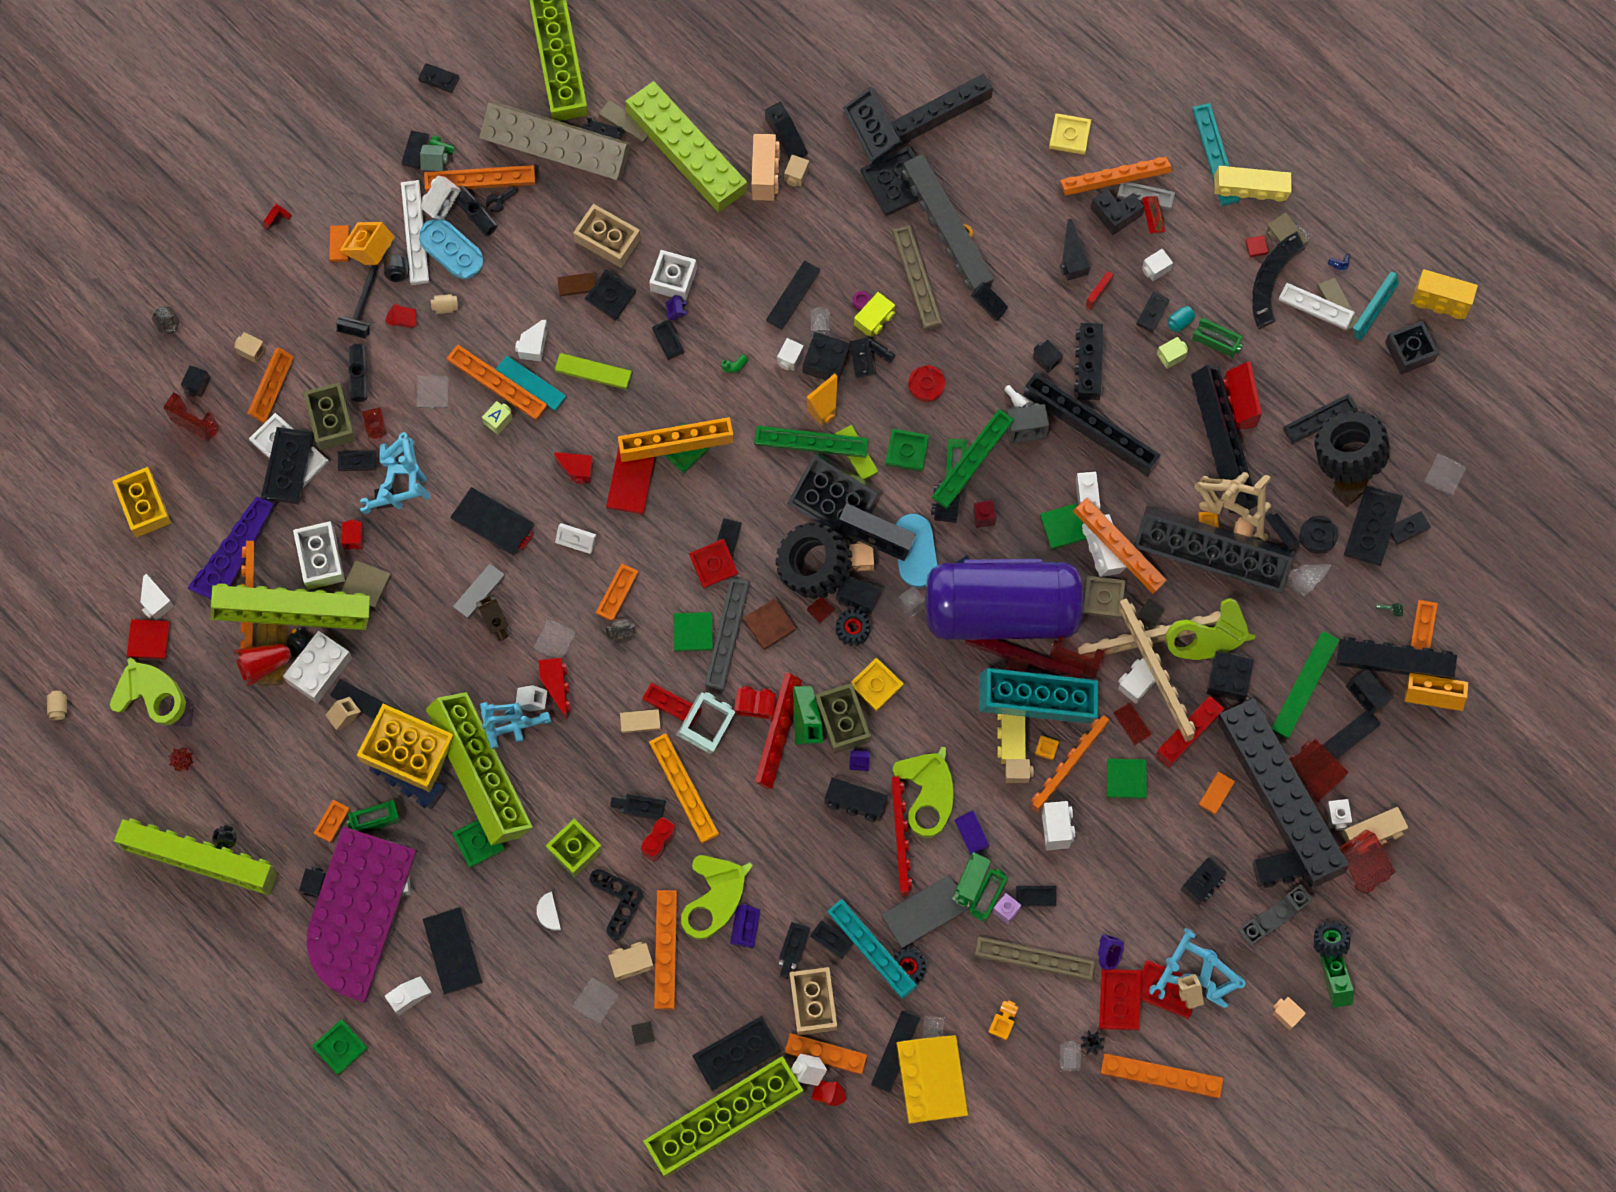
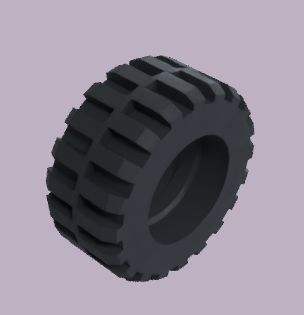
(1347, 429)
(796, 547)

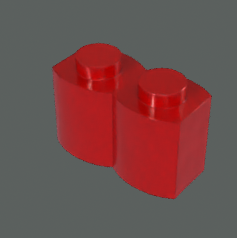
(755, 703)
(661, 835)

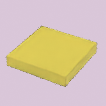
(1070, 134)

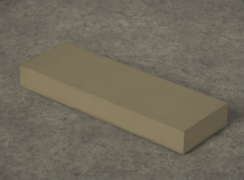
(619, 117)
(1332, 292)

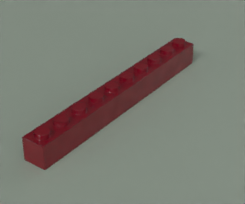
(1036, 661)

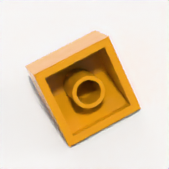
(368, 242)

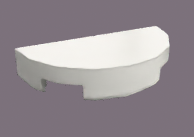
(547, 912)

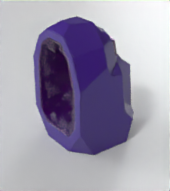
(1110, 951)

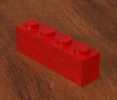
(1202, 719)

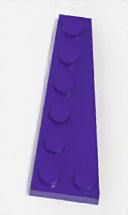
(228, 561)

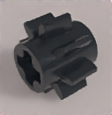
(224, 837)
(1086, 1043)

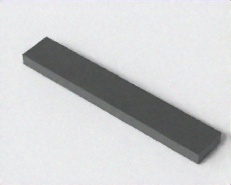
(727, 634)

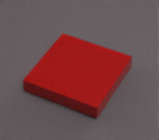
(713, 563)
(148, 639)

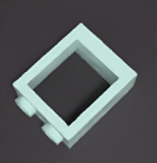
(696, 739)

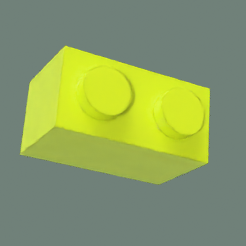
(874, 315)

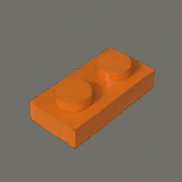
(332, 821)

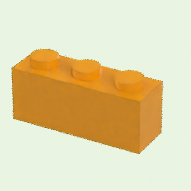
(1436, 691)

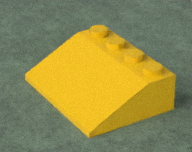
(405, 747)
(931, 1079)

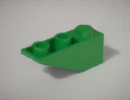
(806, 717)
(1337, 981)

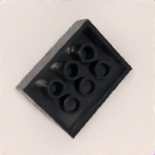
(827, 489)

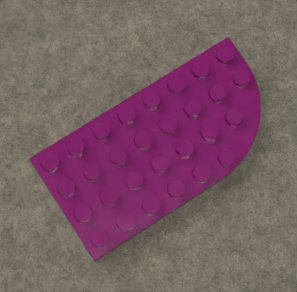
(356, 911)

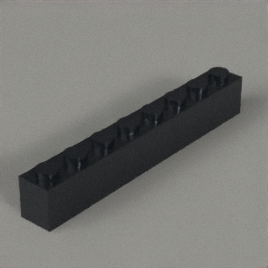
(1092, 424)
(1221, 430)

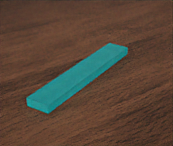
(1212, 145)
(872, 949)

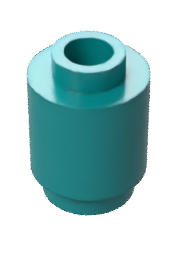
(1181, 319)

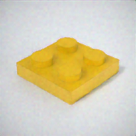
(876, 684)

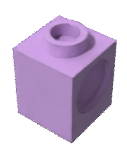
(1006, 908)

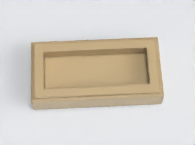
(640, 721)

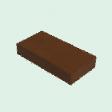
(576, 284)

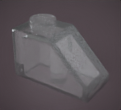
(1307, 578)

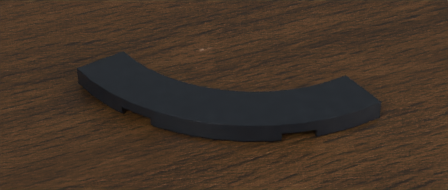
(1267, 276)

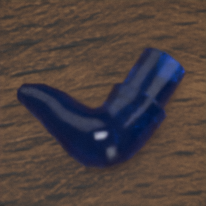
(1341, 265)

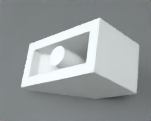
(532, 342)
(153, 599)
(407, 995)

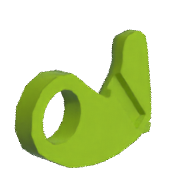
(1225, 636)
(154, 686)
(934, 777)
(726, 886)

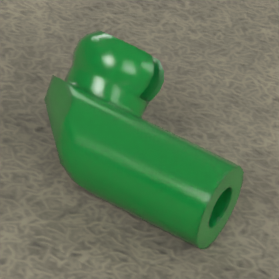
(435, 140)
(734, 367)

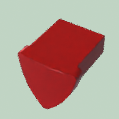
(276, 210)
(401, 316)
(829, 1093)

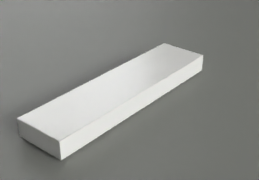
(1316, 306)

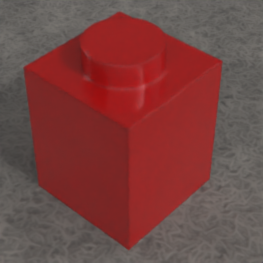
(352, 534)

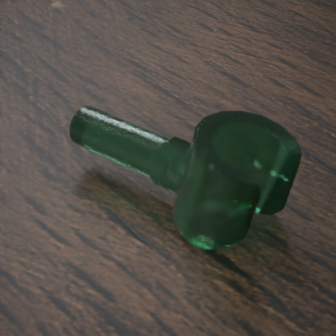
(1396, 608)

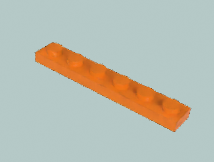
(1115, 176)
(486, 177)
(497, 382)
(1119, 545)
(247, 572)
(1074, 757)
(665, 950)
(1161, 1076)

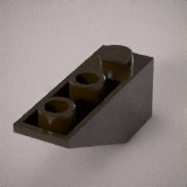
(1348, 492)

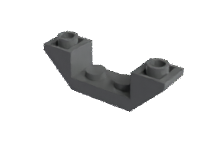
(1275, 916)

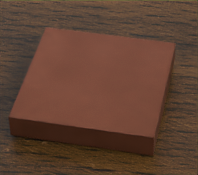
(769, 624)

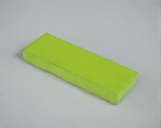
(863, 466)

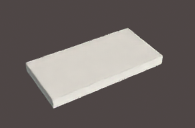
(264, 438)

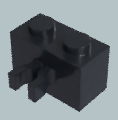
(1203, 881)

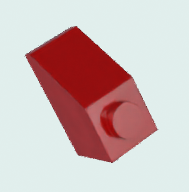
(576, 466)

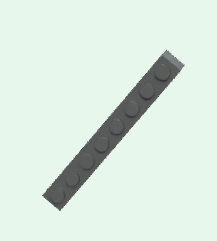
(946, 222)

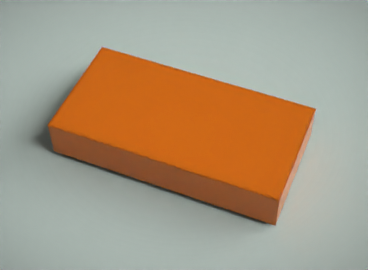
(338, 236)
(1216, 793)

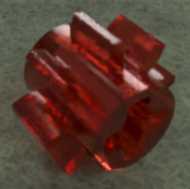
(180, 759)

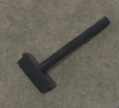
(354, 326)

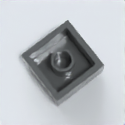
(1029, 423)

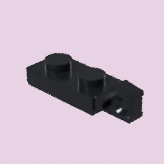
(639, 806)
(792, 948)

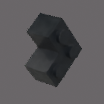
(1114, 214)

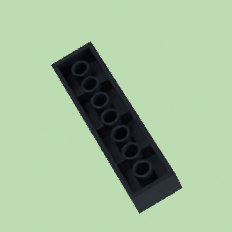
(1214, 549)

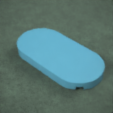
(451, 248)
(921, 554)

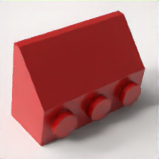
(1243, 396)

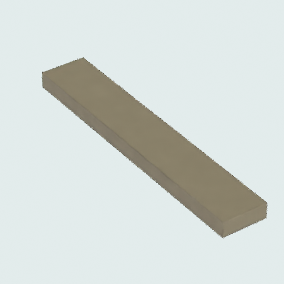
(917, 277)
(1035, 959)

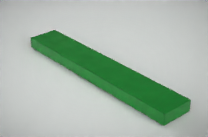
(811, 441)
(972, 459)
(1305, 685)

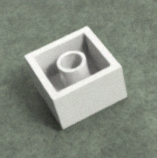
(673, 275)
(1057, 826)

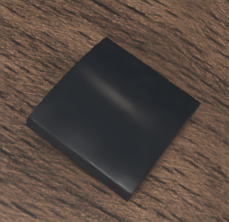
(1283, 531)

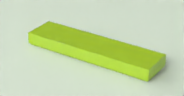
(593, 371)

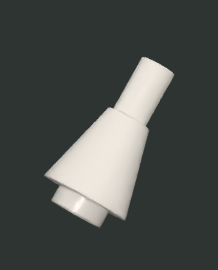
(1017, 399)

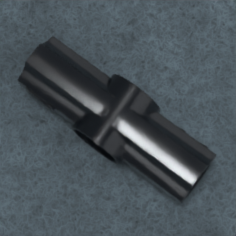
(479, 218)
(358, 383)

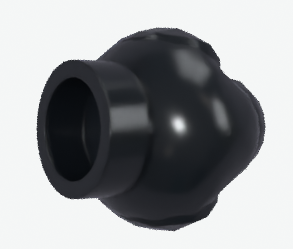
(297, 641)

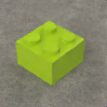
(574, 848)

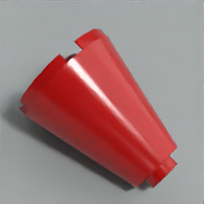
(260, 661)

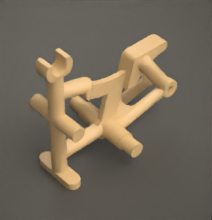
(1232, 488)

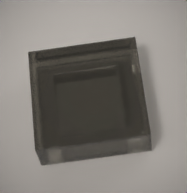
(643, 1033)

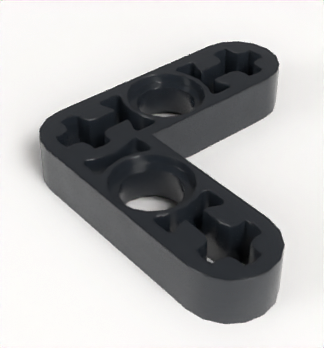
(623, 895)

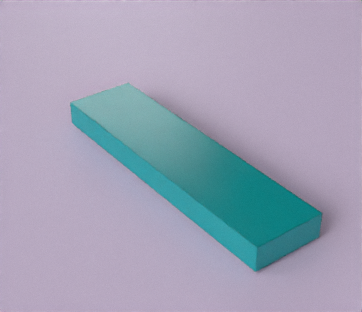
(1376, 306)
(531, 383)

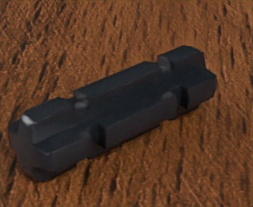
(880, 350)

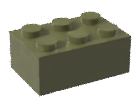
(329, 416)
(842, 718)

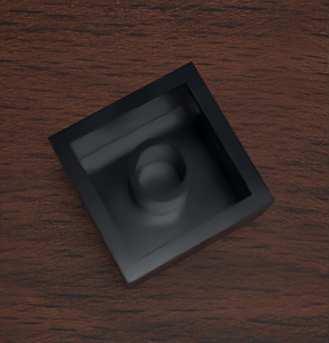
(1411, 347)
(825, 357)
(1230, 676)

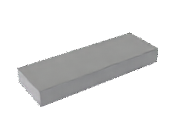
(1164, 197)
(480, 589)

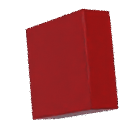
(1256, 246)

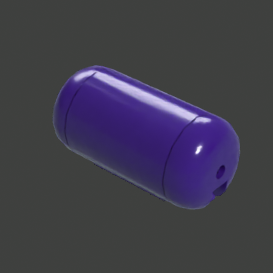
(1004, 599)

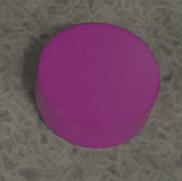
(860, 299)

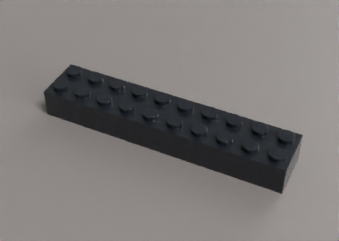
(1283, 793)

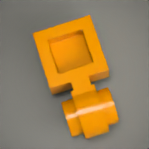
(1003, 1025)

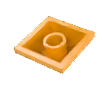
(823, 401)

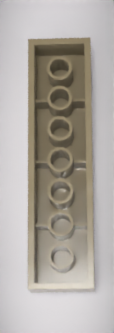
(555, 140)

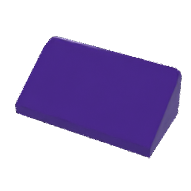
(972, 832)
(745, 926)

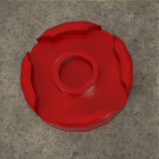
(926, 383)

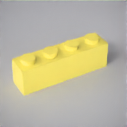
(1252, 183)
(1012, 737)

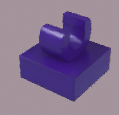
(674, 308)
(859, 760)

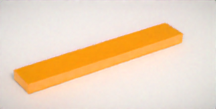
(683, 788)

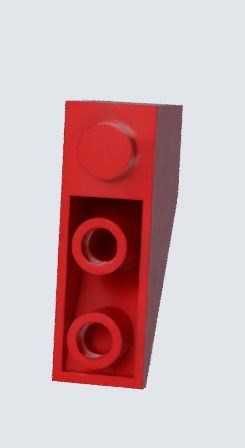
(553, 680)

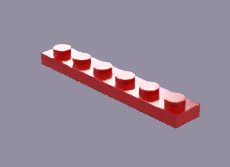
(777, 732)
(901, 843)

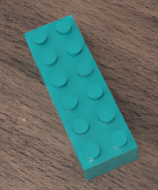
(1038, 696)

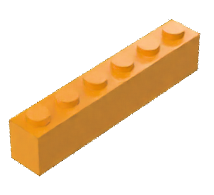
(675, 439)

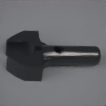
(500, 199)

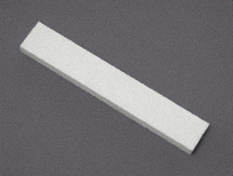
(413, 222)

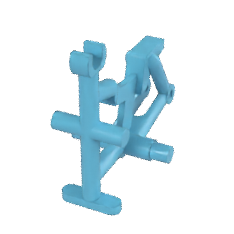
(407, 466)
(514, 715)
(1210, 960)

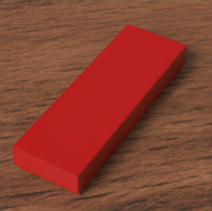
(669, 703)

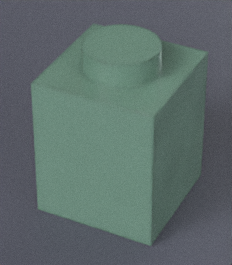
(433, 157)

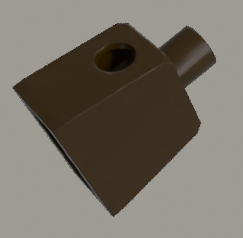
(489, 610)

